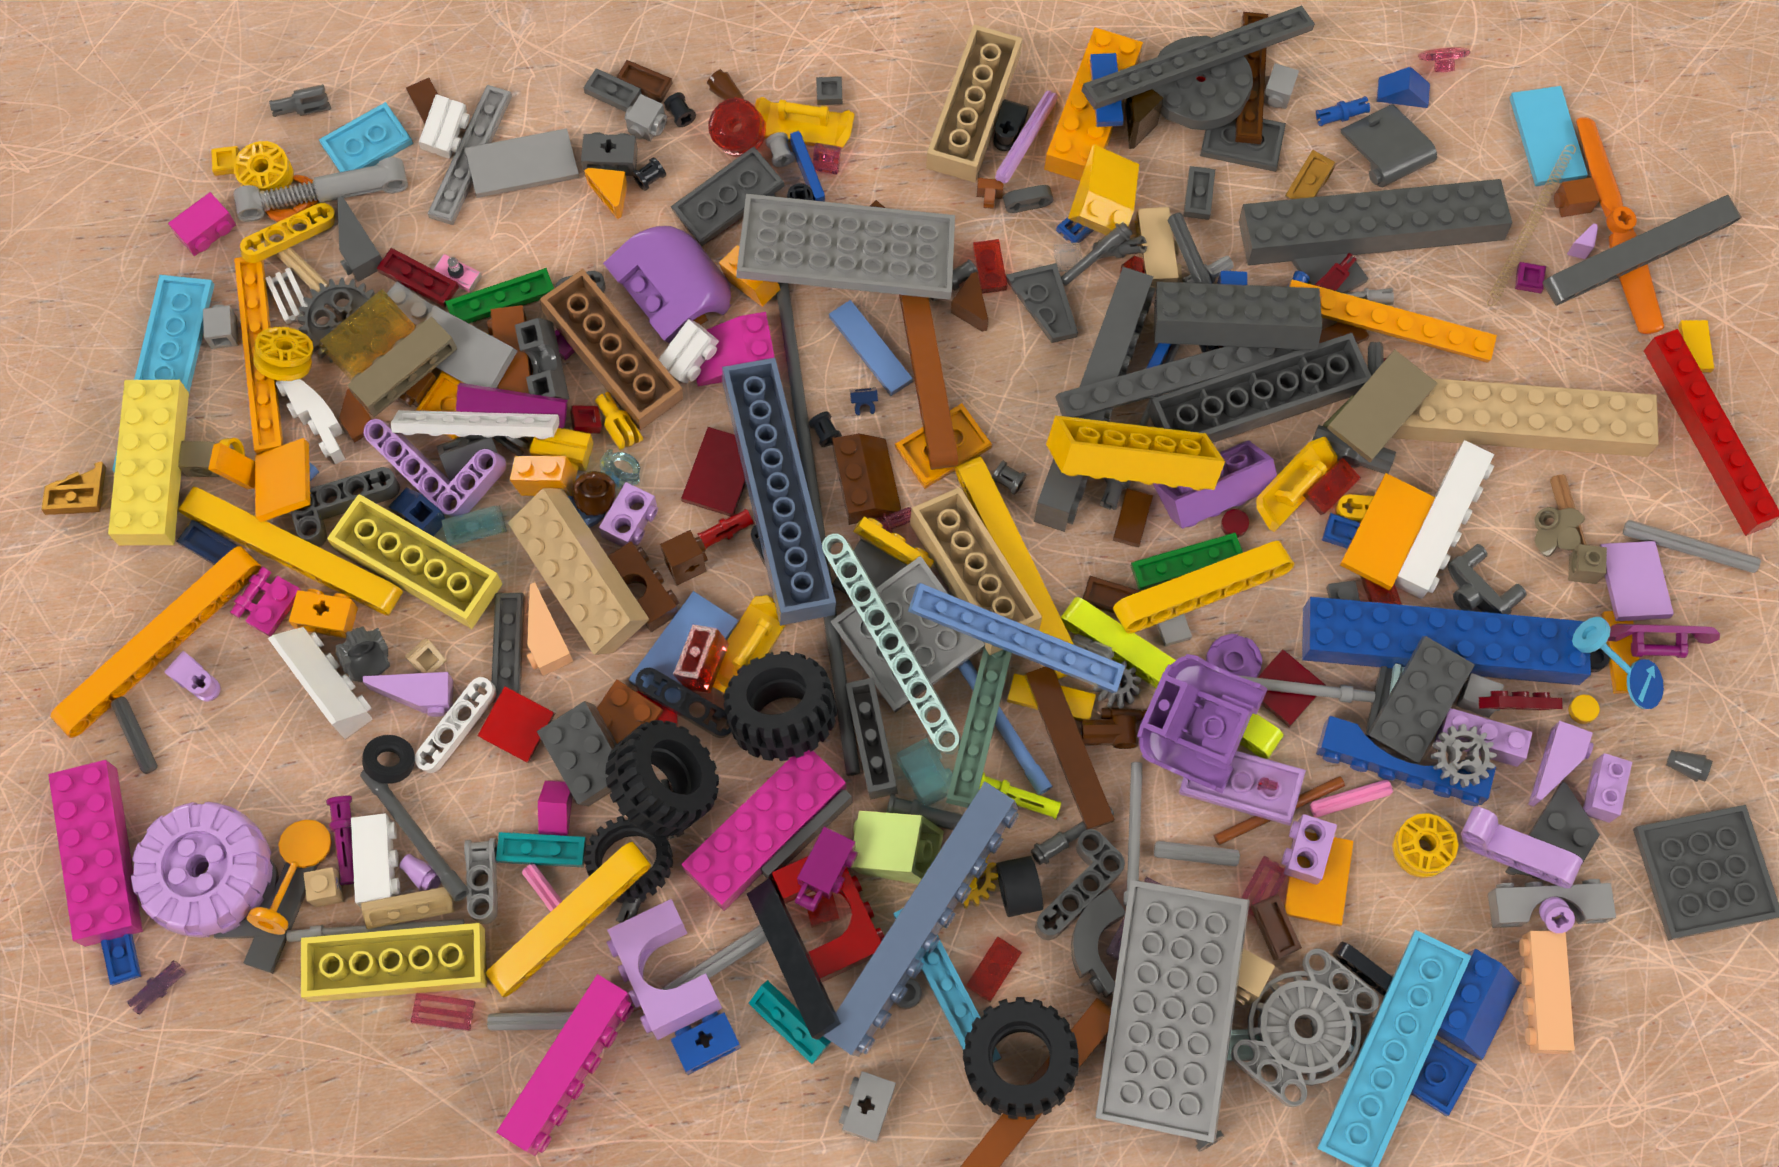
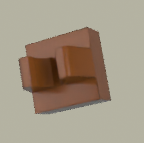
(989, 190)

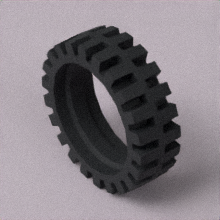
(618, 831)

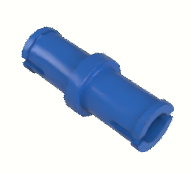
(1343, 111)

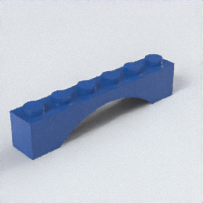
(1348, 744)

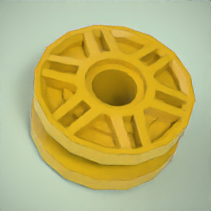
(261, 156)
(283, 353)
(1434, 831)

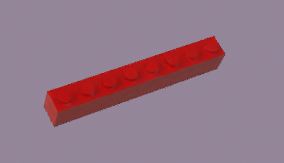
(1712, 432)

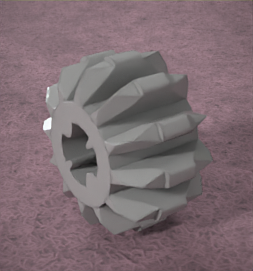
(1125, 692)

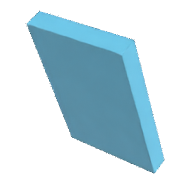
(366, 140)

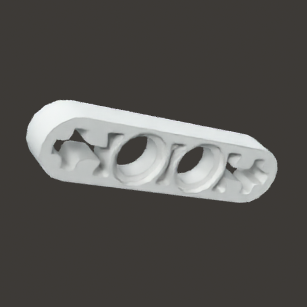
(459, 728)

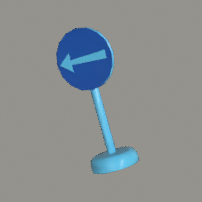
(1643, 676)

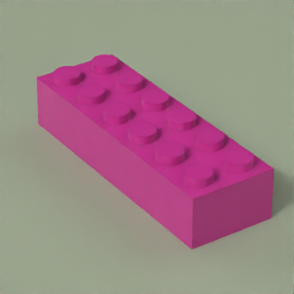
(761, 827)
(94, 853)
(566, 1066)

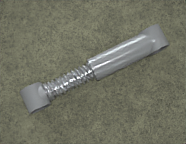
(385, 176)

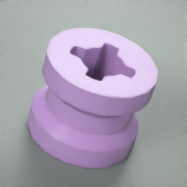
(1552, 908)

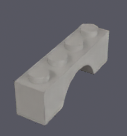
(1513, 906)

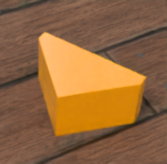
(609, 187)

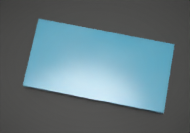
(1545, 132)

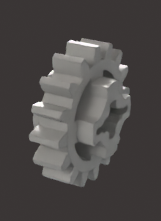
(1472, 762)

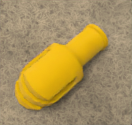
(618, 422)

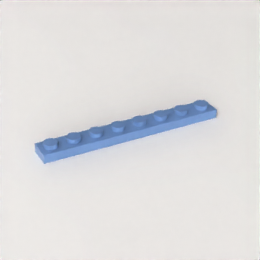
(1016, 638)

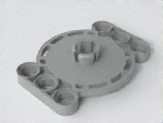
(1330, 1025)

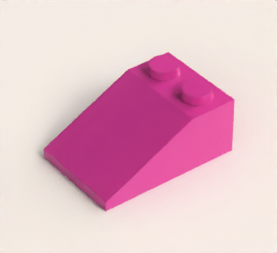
(740, 342)

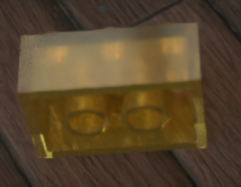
(366, 334)

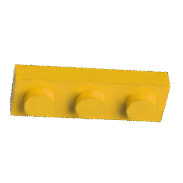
(889, 542)

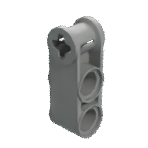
(480, 860)

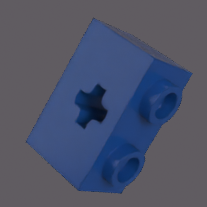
(697, 1057)

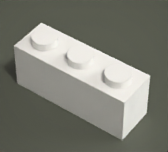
(374, 858)

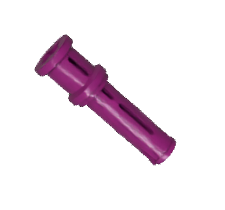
(341, 826)

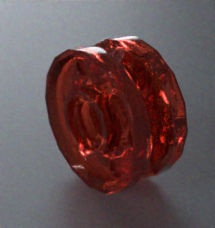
(727, 116)

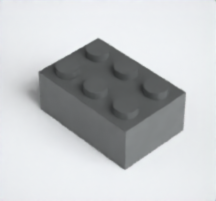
(580, 749)

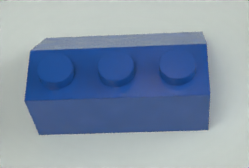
(1478, 1004)

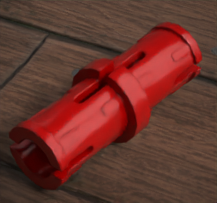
(726, 528)

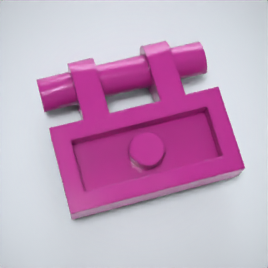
(272, 606)

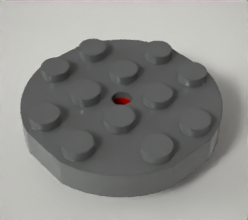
(1209, 96)

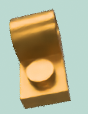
(1311, 177)

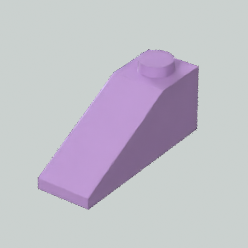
(421, 691)
(1563, 753)

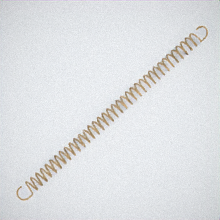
(1511, 259)

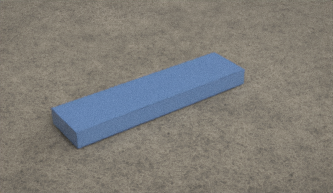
(870, 347)

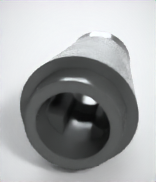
(1690, 764)

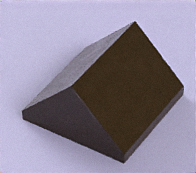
(1142, 115)

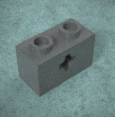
(609, 152)

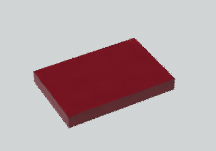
(716, 475)

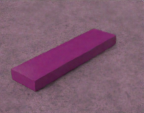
(493, 400)

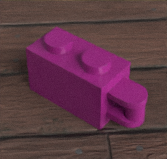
(825, 867)

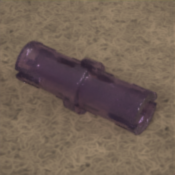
(156, 987)

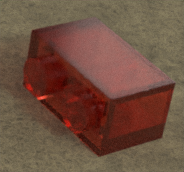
(701, 658)

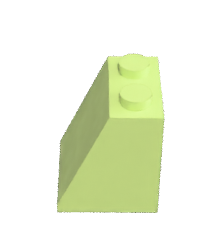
(895, 845)

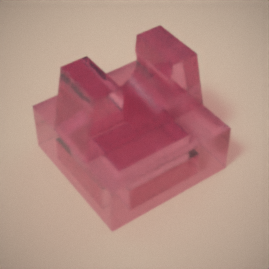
(826, 158)

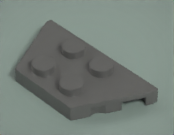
(1564, 826)

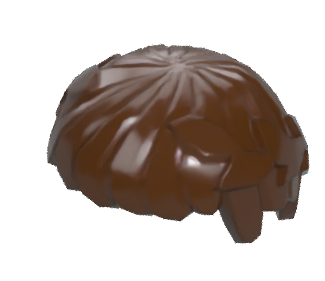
(594, 493)

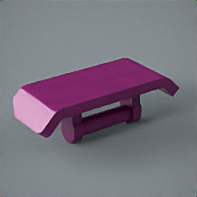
(1701, 633)

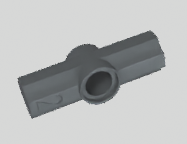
(1381, 463)

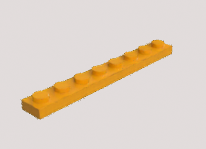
(1404, 324)
(261, 389)

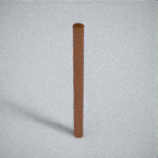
(1255, 821)

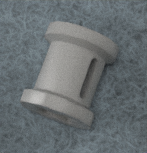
(780, 150)

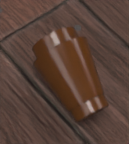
(723, 85)

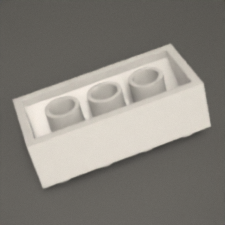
(322, 681)

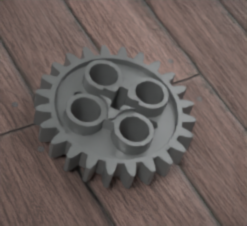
(330, 296)

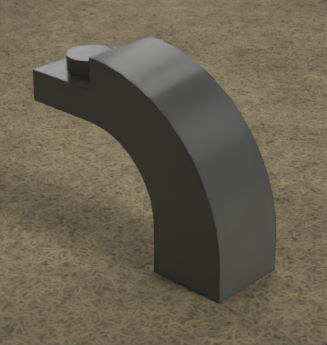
(1094, 919)

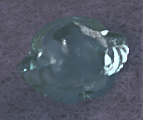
(620, 477)

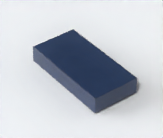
(205, 542)

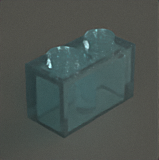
(474, 525)
(925, 772)

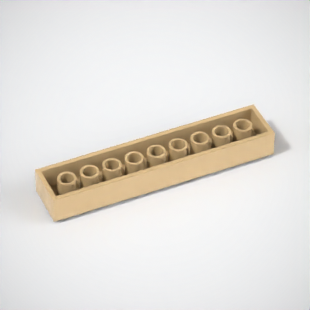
(1536, 418)

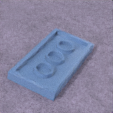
(668, 647)

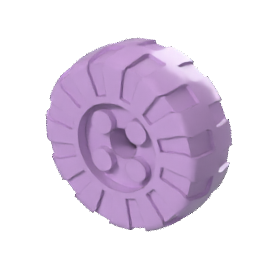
(172, 865)

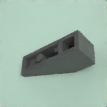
(355, 245)

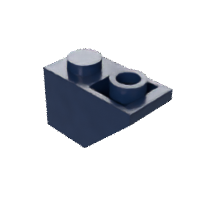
(418, 511)

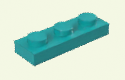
(541, 849)
(787, 1021)

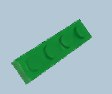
(510, 293)
(1182, 561)

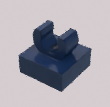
(863, 396)

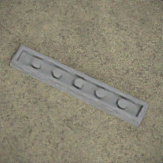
(458, 176)

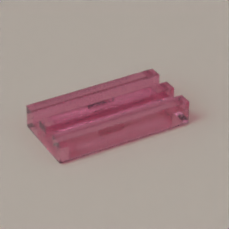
(1274, 867)
(468, 1015)

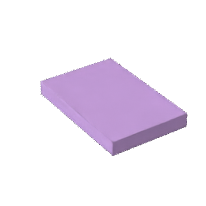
(1636, 582)

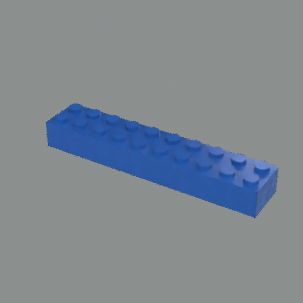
(1494, 642)

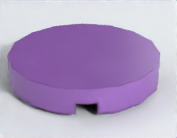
(1235, 655)

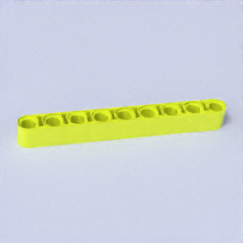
(1150, 663)

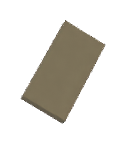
(1382, 405)

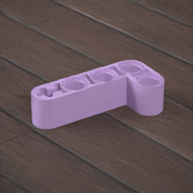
(1518, 850)

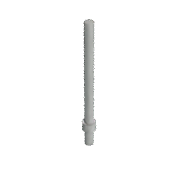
(1343, 693)
(1134, 825)
(319, 930)

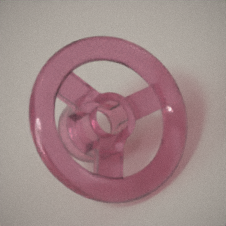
(1444, 57)

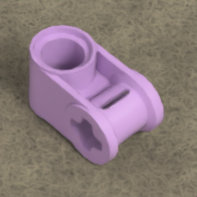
(192, 676)

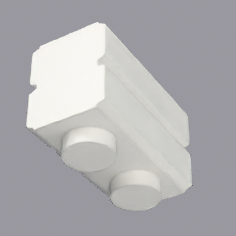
(443, 126)
(689, 351)

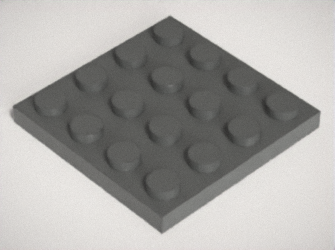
(1707, 872)

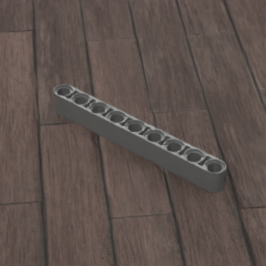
(1641, 250)

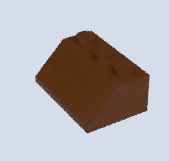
(865, 476)

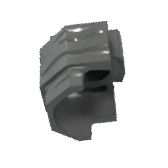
(363, 654)

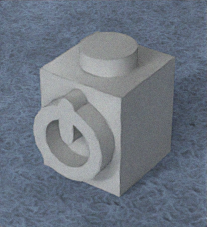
(645, 118)

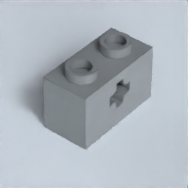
(880, 1093)

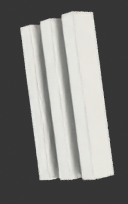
(280, 278)

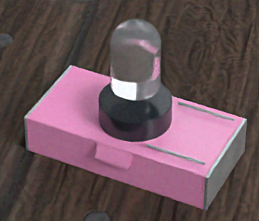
(459, 272)

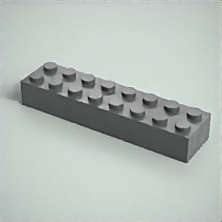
(1265, 391)

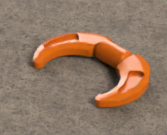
(281, 214)

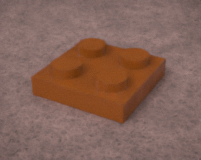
(626, 710)

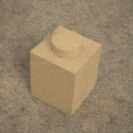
(323, 887)

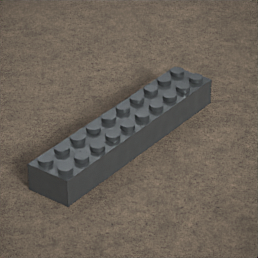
(1375, 221)
(1108, 360)

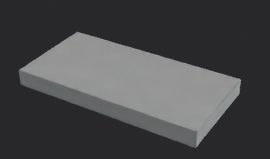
(521, 163)
(478, 356)

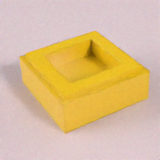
(223, 160)

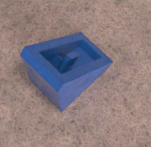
(1404, 88)

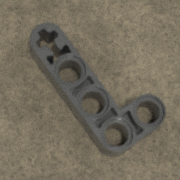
(344, 490)
(1076, 890)

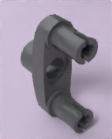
(1474, 590)

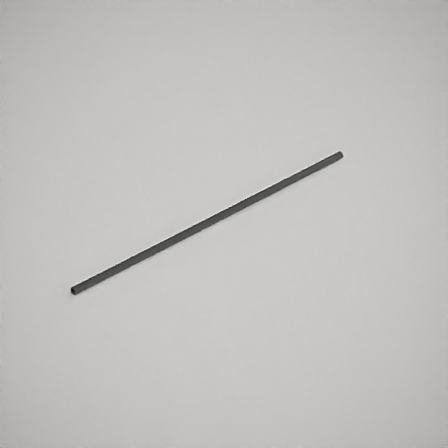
(807, 459)

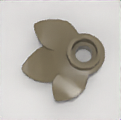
(1560, 533)

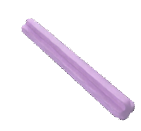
(1026, 137)

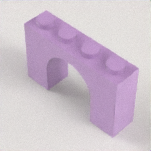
(663, 1009)

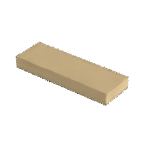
(407, 907)

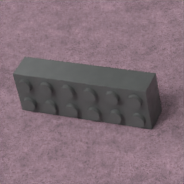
(1237, 315)

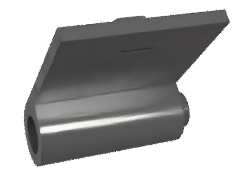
(1390, 145)

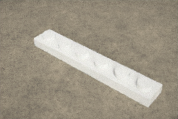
(475, 423)

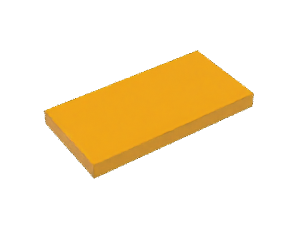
(1387, 531)

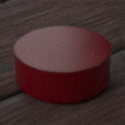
(1235, 522)

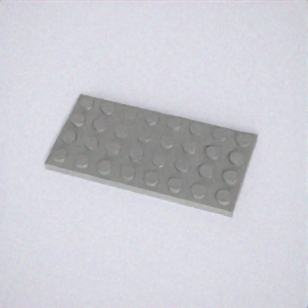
(847, 246)
(1172, 1010)

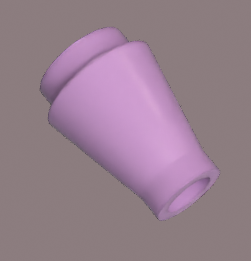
(420, 873)

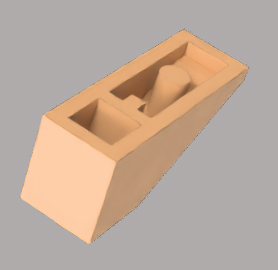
(544, 638)

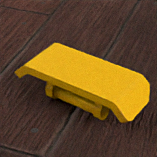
(813, 122)
(1287, 488)
(750, 638)

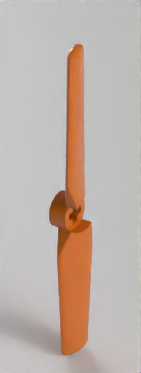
(1637, 283)

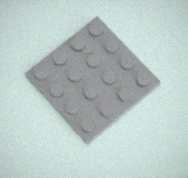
(934, 645)

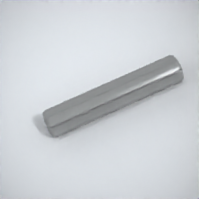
(1196, 853)
(527, 1021)

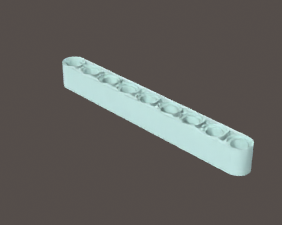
(888, 629)

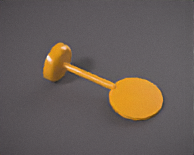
(301, 846)

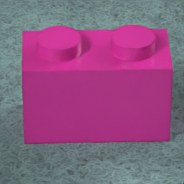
(202, 224)

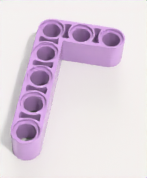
(429, 473)

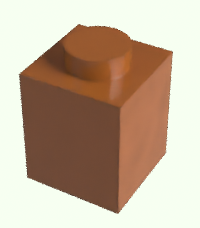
(1576, 197)

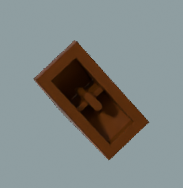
(970, 305)

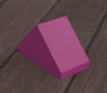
(554, 808)

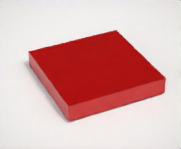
(515, 724)

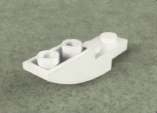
(313, 411)

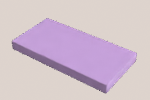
(1242, 791)

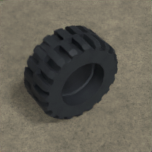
(783, 733)
(640, 791)
(1014, 1018)

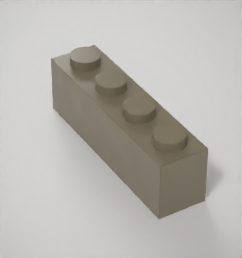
(402, 366)

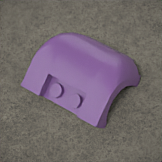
(669, 278)
(1198, 720)

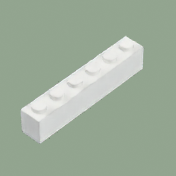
(1444, 519)

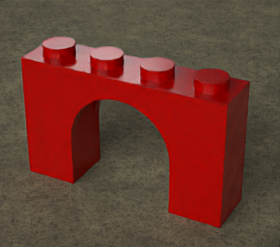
(858, 940)

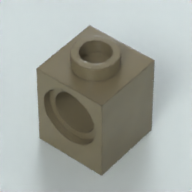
(195, 458)
(1587, 564)

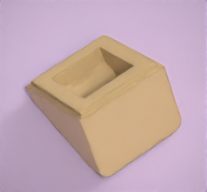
(425, 657)

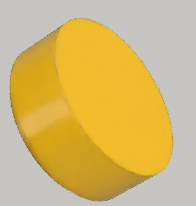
(1583, 709)

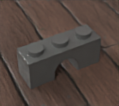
(539, 342)

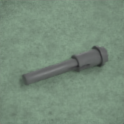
(1106, 245)
(1057, 843)

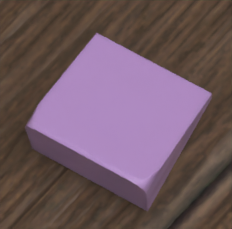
(1585, 243)

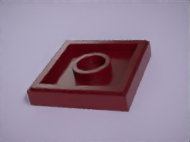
(1285, 705)

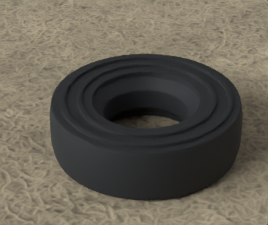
(386, 774)

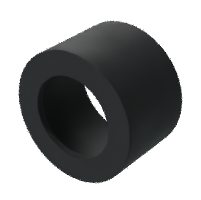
(1019, 886)

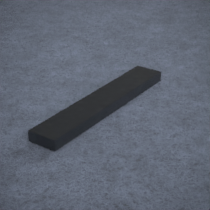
(793, 959)

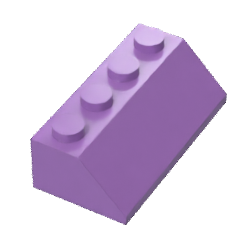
(1243, 477)

